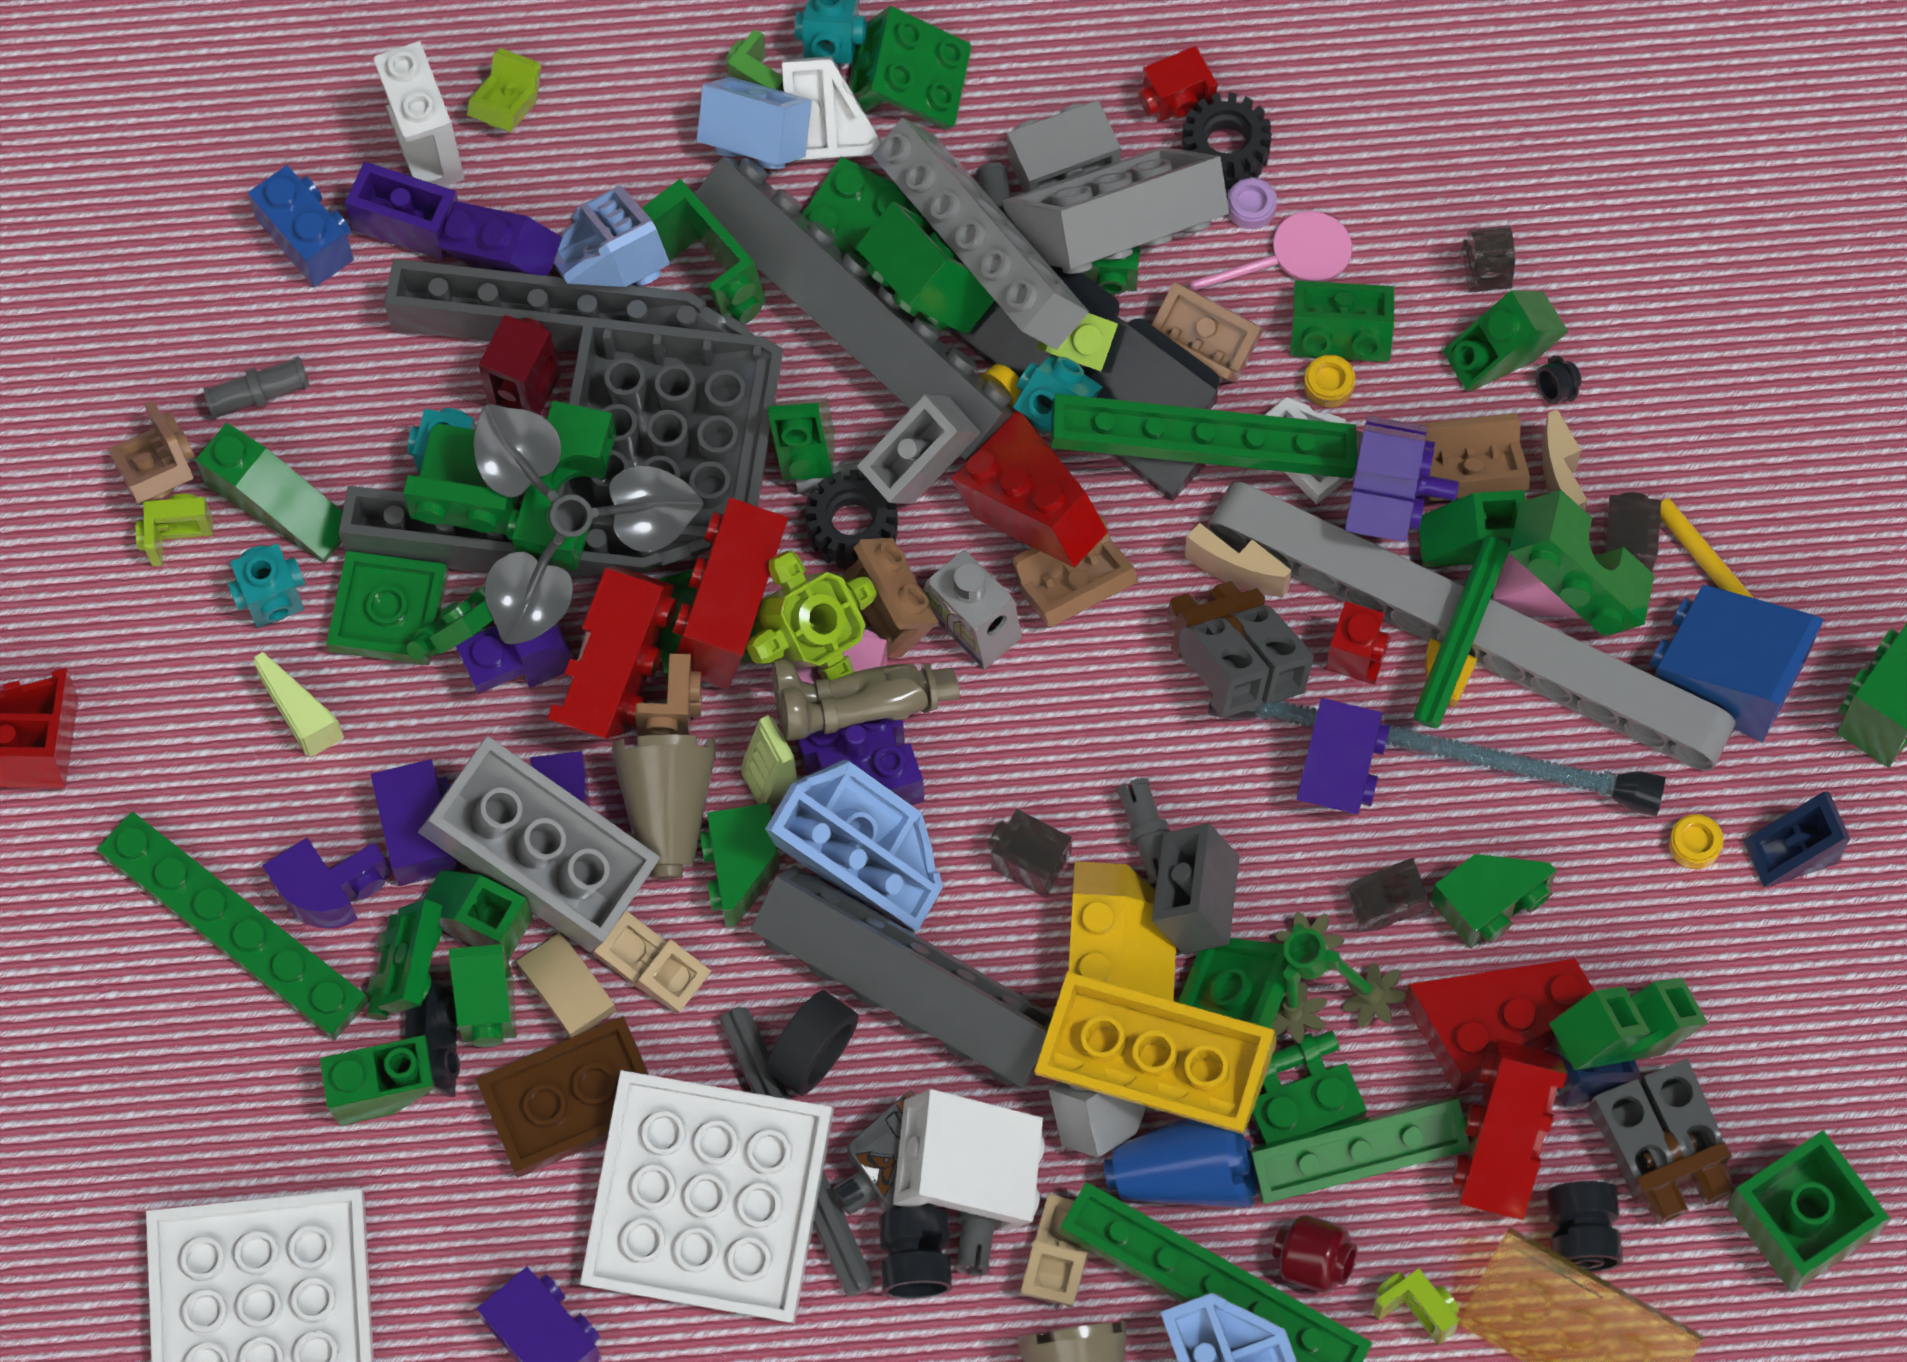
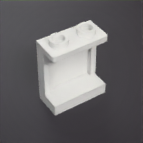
(419, 115)
(969, 1158)

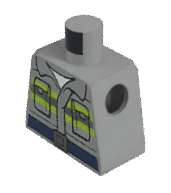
(967, 603)

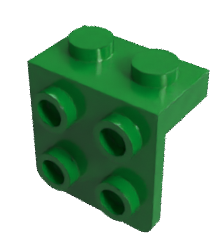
(452, 488)

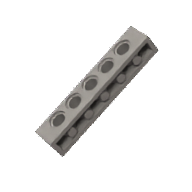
(980, 234)

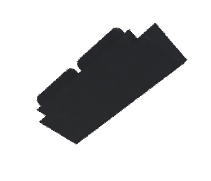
(1138, 368)

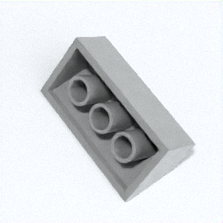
(1120, 207)
(539, 843)

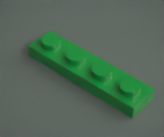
(1359, 1149)

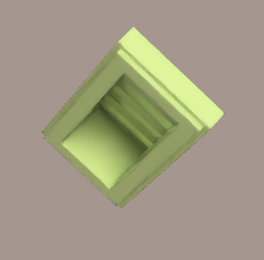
(305, 716)
(768, 764)

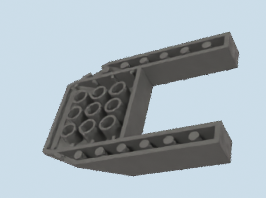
(673, 373)

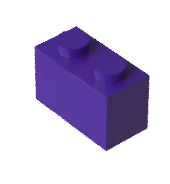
(399, 209)
(498, 240)
(1342, 755)
(404, 803)
(535, 1325)

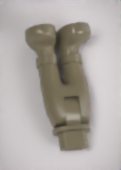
(857, 697)

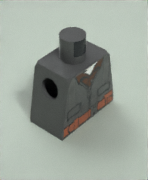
(875, 1163)

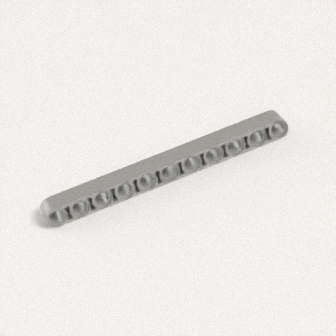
(1505, 641)

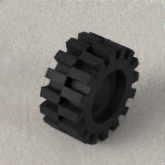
(1235, 117)
(840, 494)

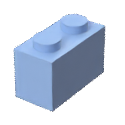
(754, 122)

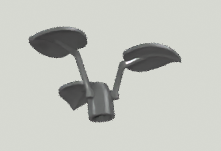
(518, 449)

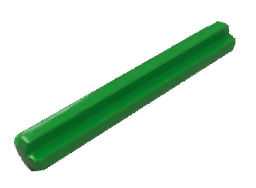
(1461, 632)

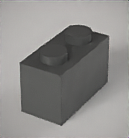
(1196, 888)

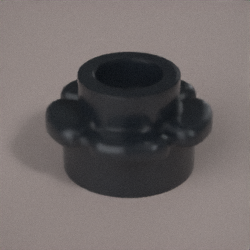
(1558, 380)

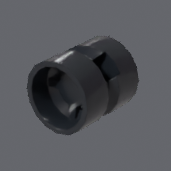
(1584, 1224)
(915, 1257)

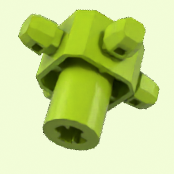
(810, 618)

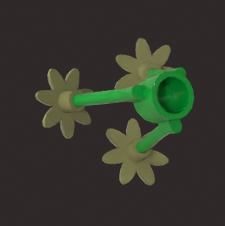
(1309, 958)

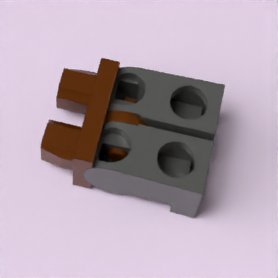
(1239, 648)
(1664, 1140)

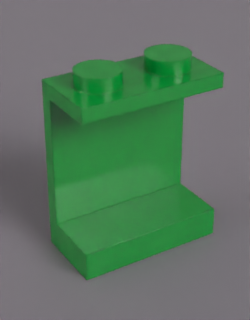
(684, 220)

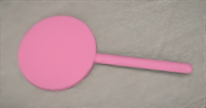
(1305, 247)

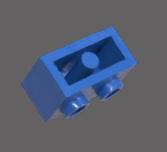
(301, 225)

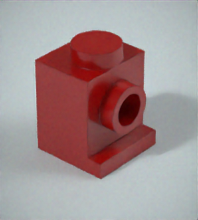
(1176, 85)
(1358, 643)

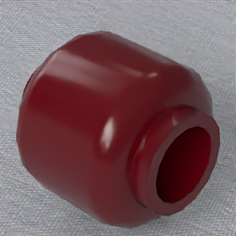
(1315, 1254)

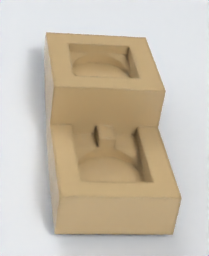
(1561, 458)
(1247, 570)
(652, 963)
(566, 985)
(1054, 1261)

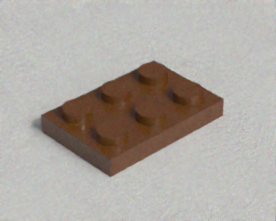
(560, 1095)

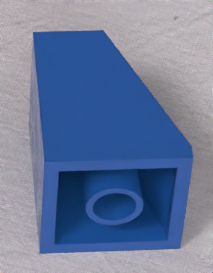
(1737, 654)

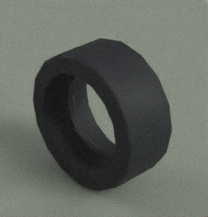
(812, 1042)

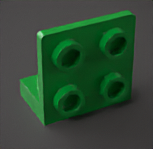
(910, 67)

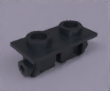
(438, 1022)

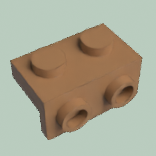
(1208, 331)
(1479, 454)
(155, 459)
(1063, 591)
(901, 607)
(683, 702)

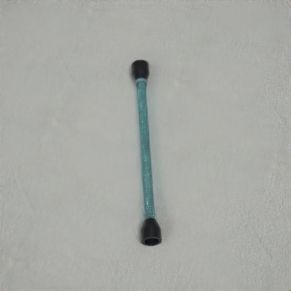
(1633, 790)

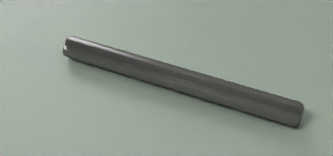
(829, 1219)

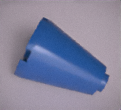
(1184, 1166)

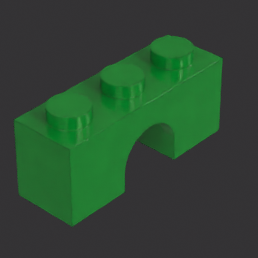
(585, 451)
(1554, 545)
(1621, 1028)

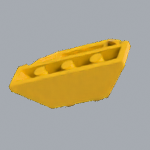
(1115, 931)

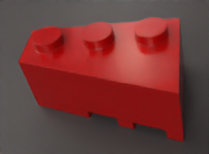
(1029, 494)
(728, 589)
(616, 653)
(37, 731)
(1471, 1011)
(1508, 1128)

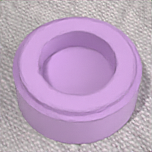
(1252, 203)

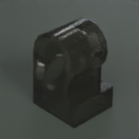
(1489, 252)
(1389, 897)

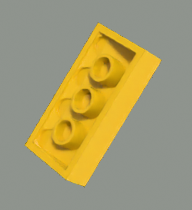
(1156, 1052)

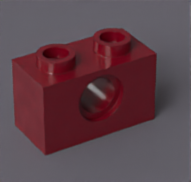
(520, 365)

